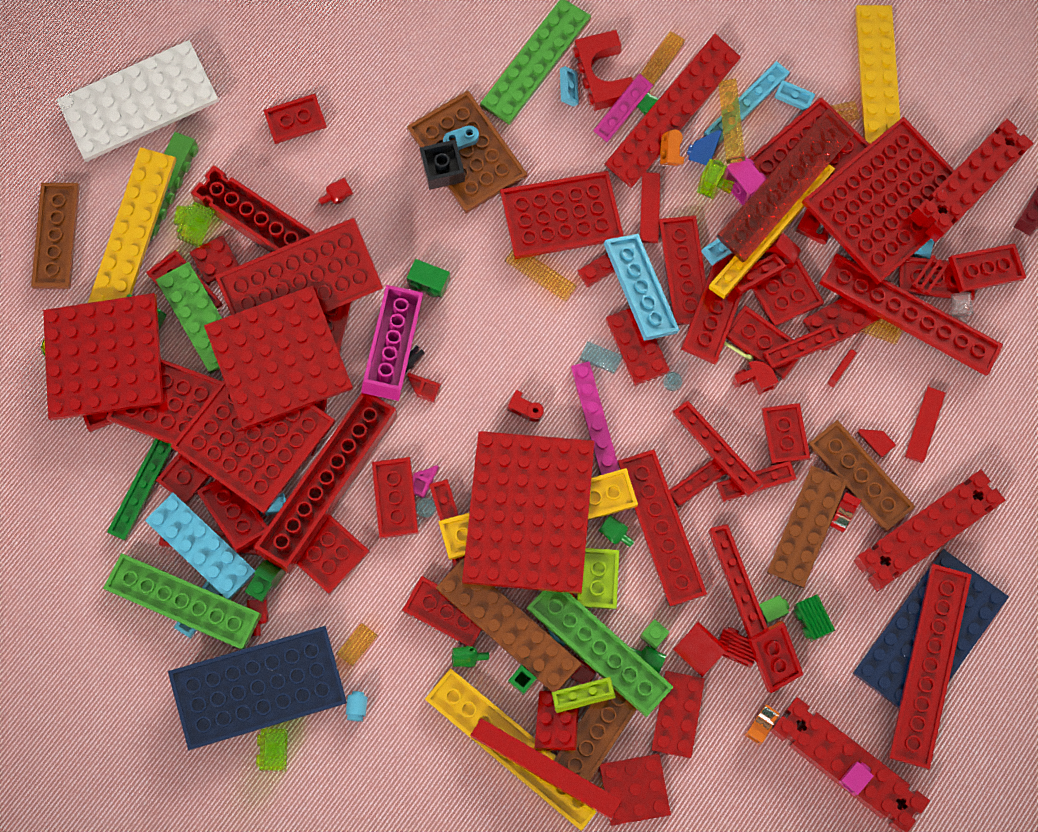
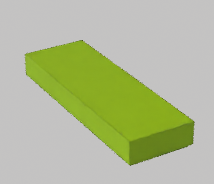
(583, 694)

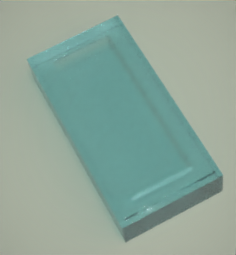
(601, 357)

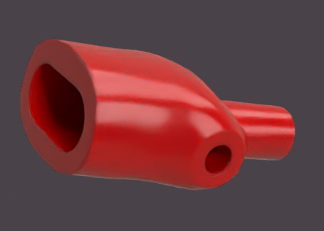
(336, 192)
(259, 607)

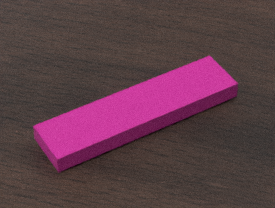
(623, 107)

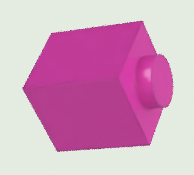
(856, 778)

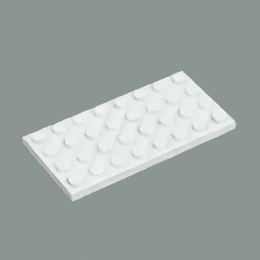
(137, 100)

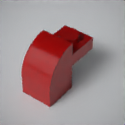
(761, 375)

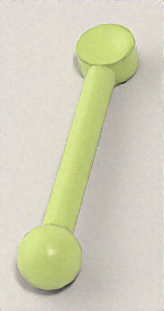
(748, 357)

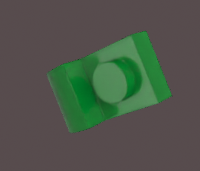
(265, 578)
(522, 680)

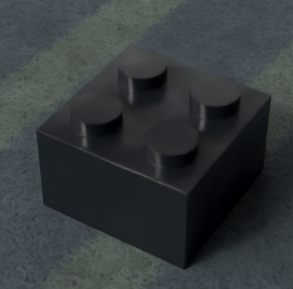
(442, 164)

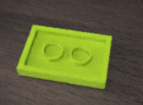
(600, 579)

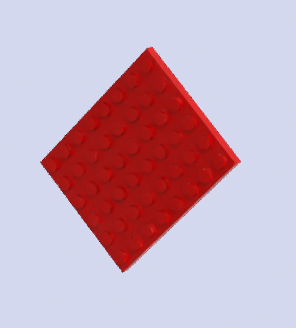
(875, 194)
(529, 512)

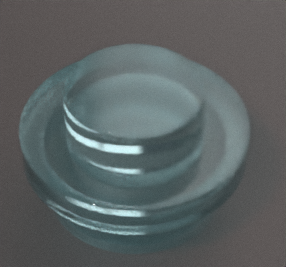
(672, 381)
(425, 507)

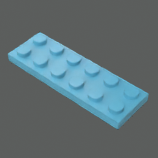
(641, 287)
(200, 546)

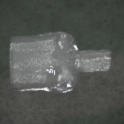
(961, 306)

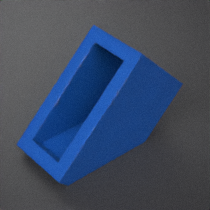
(704, 148)

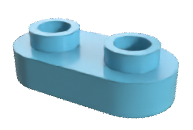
(462, 138)

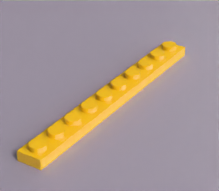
(736, 270)

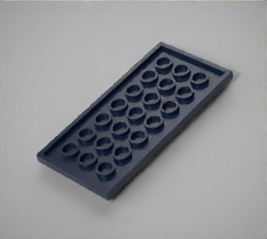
(888, 659)
(256, 687)

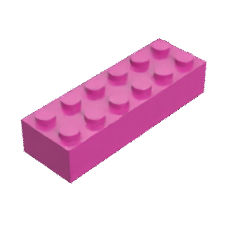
(392, 343)

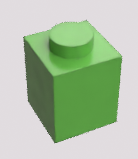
(774, 609)
(654, 634)

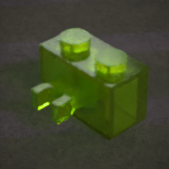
(712, 179)
(195, 224)
(272, 750)

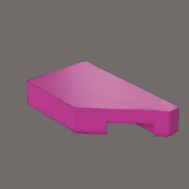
(423, 479)

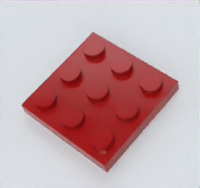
(788, 294)
(332, 555)
(639, 786)

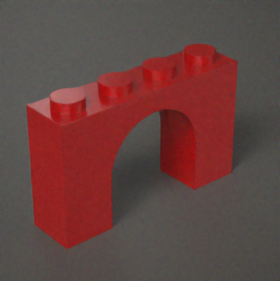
(588, 51)

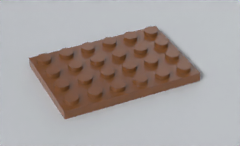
(486, 165)

